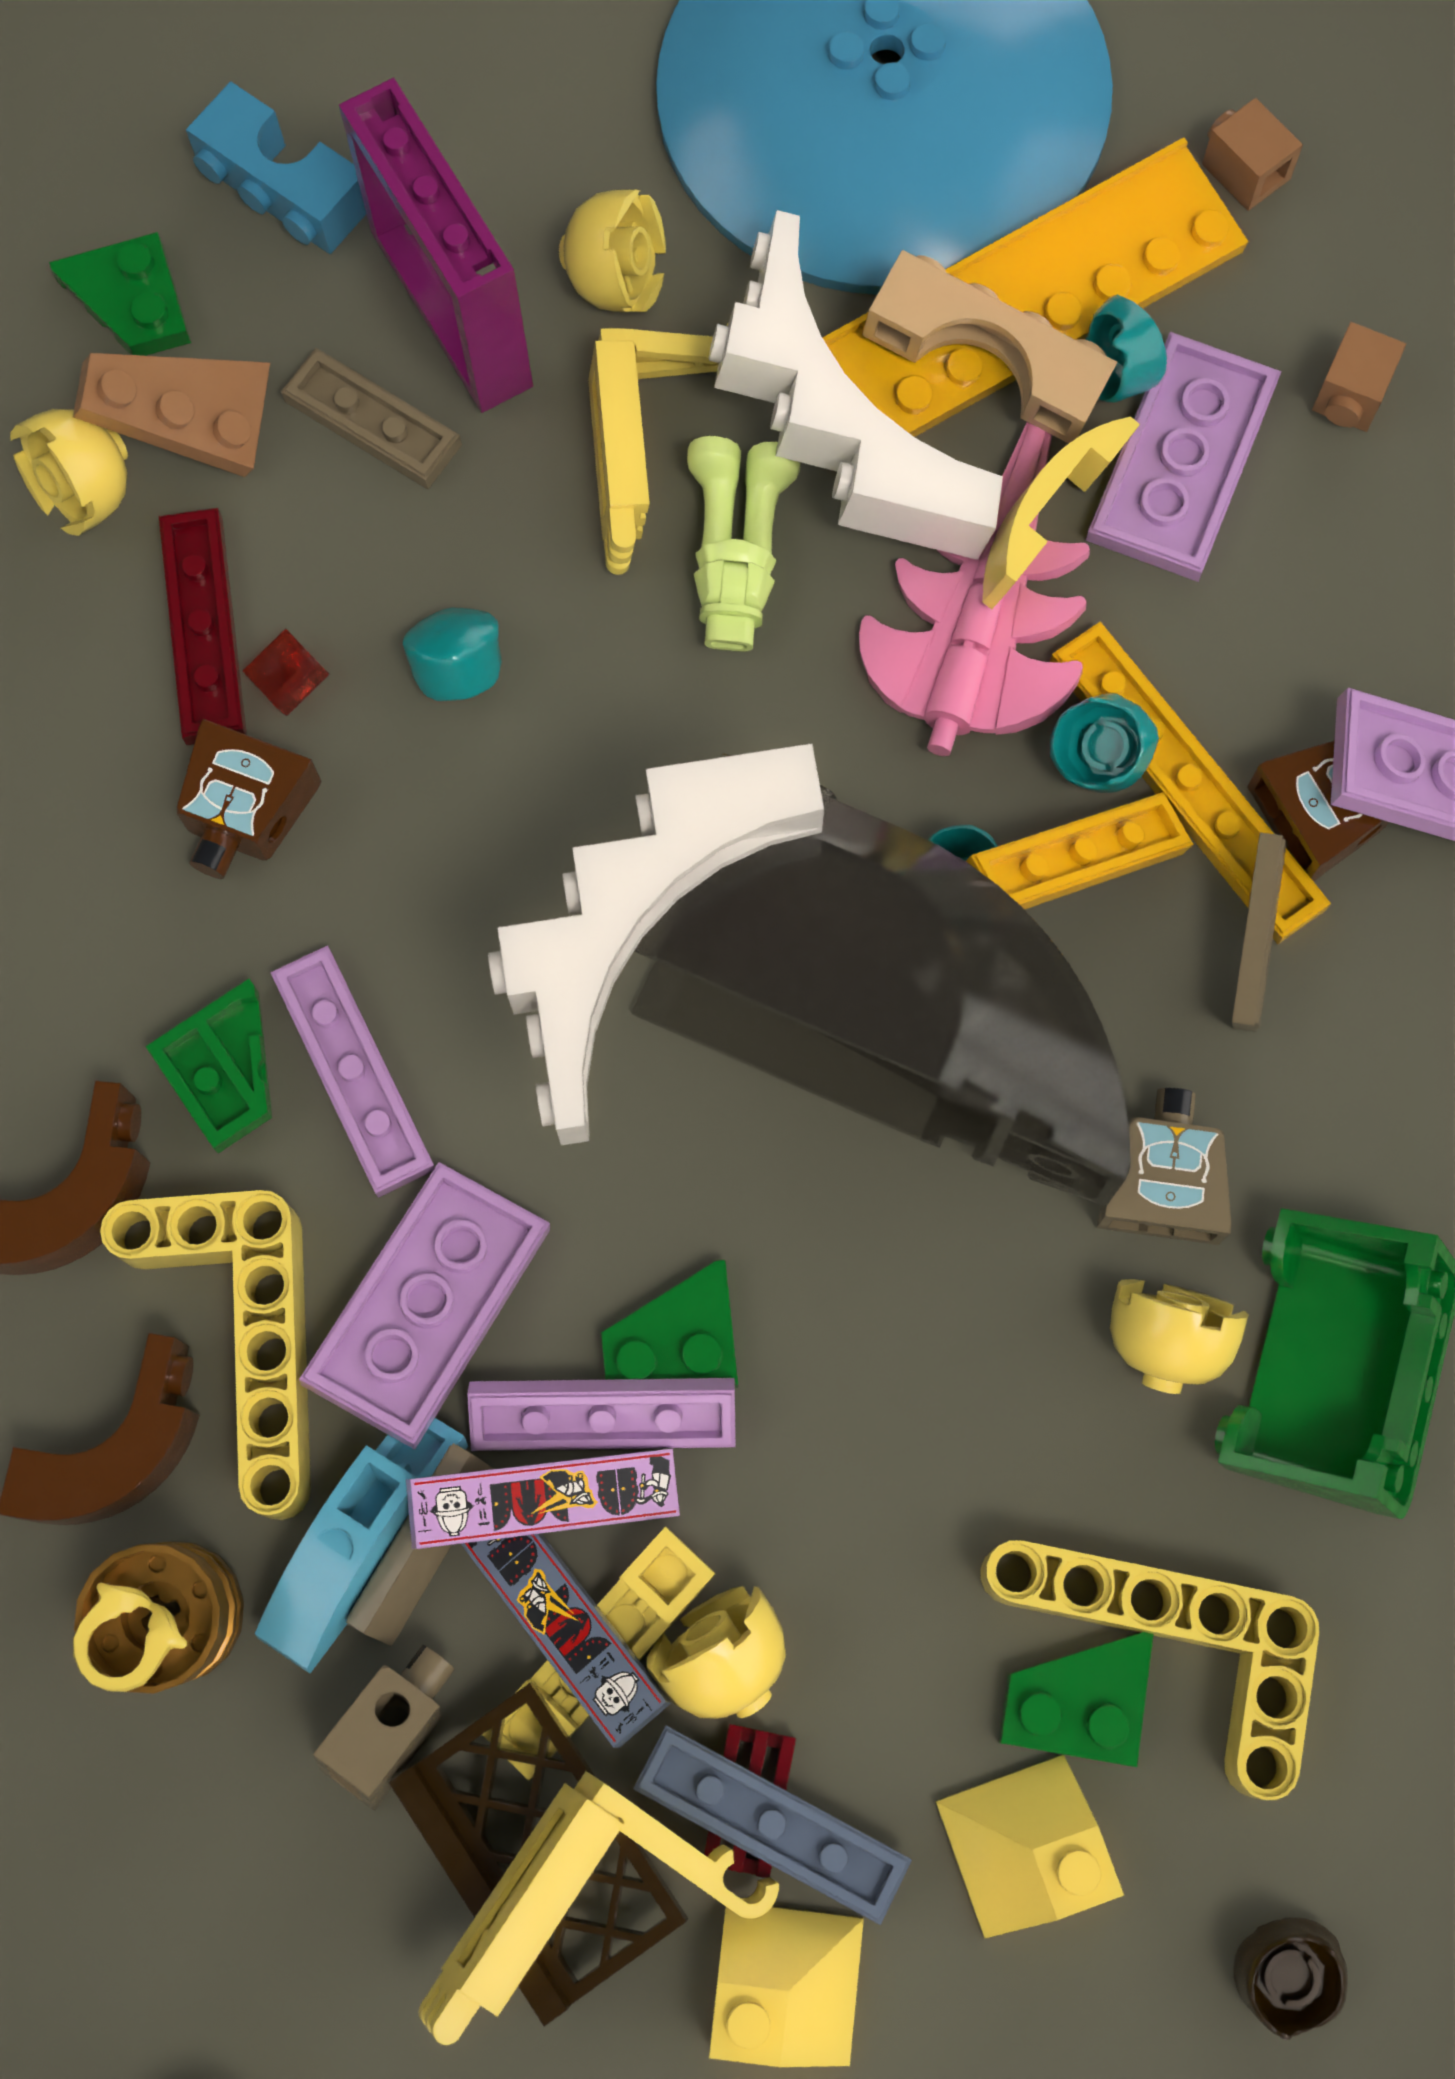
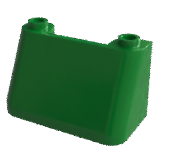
(1346, 1362)

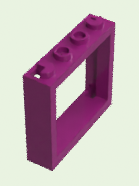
(412, 184)

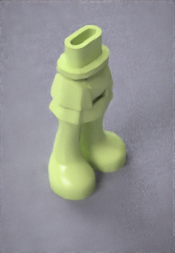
(736, 572)

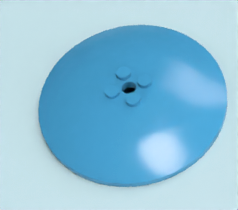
(928, 155)

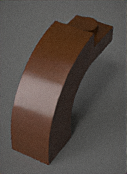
(68, 1219)
(123, 1467)

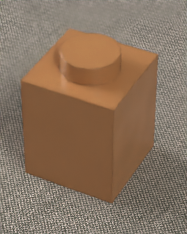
(1251, 153)
(1358, 377)

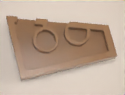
(178, 404)

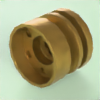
(166, 1573)

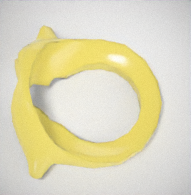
(160, 1639)

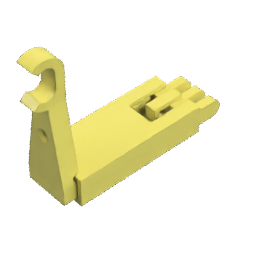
(616, 365)
(543, 1886)

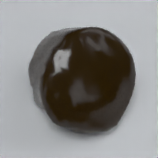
(1291, 1975)

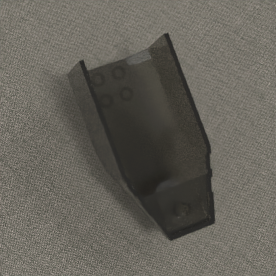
(897, 994)

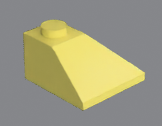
(1028, 1848)
(787, 1988)

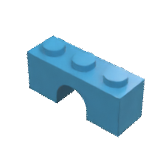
(312, 197)

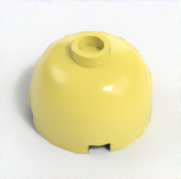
(613, 251)
(72, 467)
(1174, 1334)
(724, 1656)

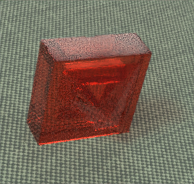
(286, 672)

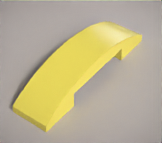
(1015, 540)
(641, 1611)

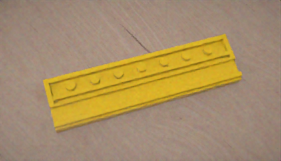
(1123, 237)

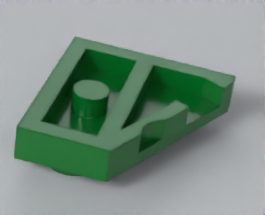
(128, 292)
(220, 1066)
(677, 1334)
(1082, 1702)

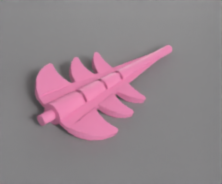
(967, 666)

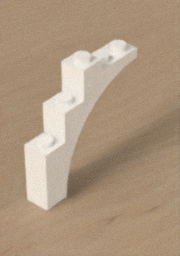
(824, 420)
(698, 823)

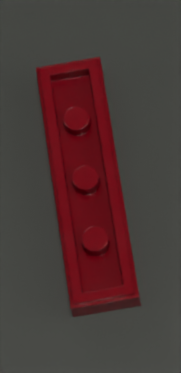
(201, 621)

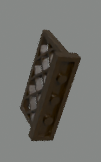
(477, 1867)

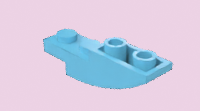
(347, 1545)

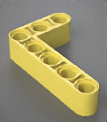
(253, 1322)
(1180, 1621)

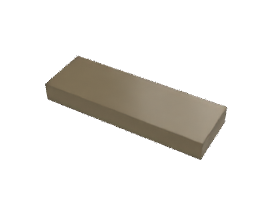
(371, 418)
(1259, 932)
(403, 1570)

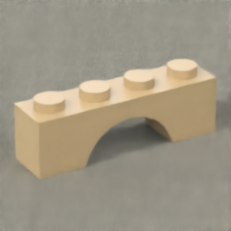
(928, 309)

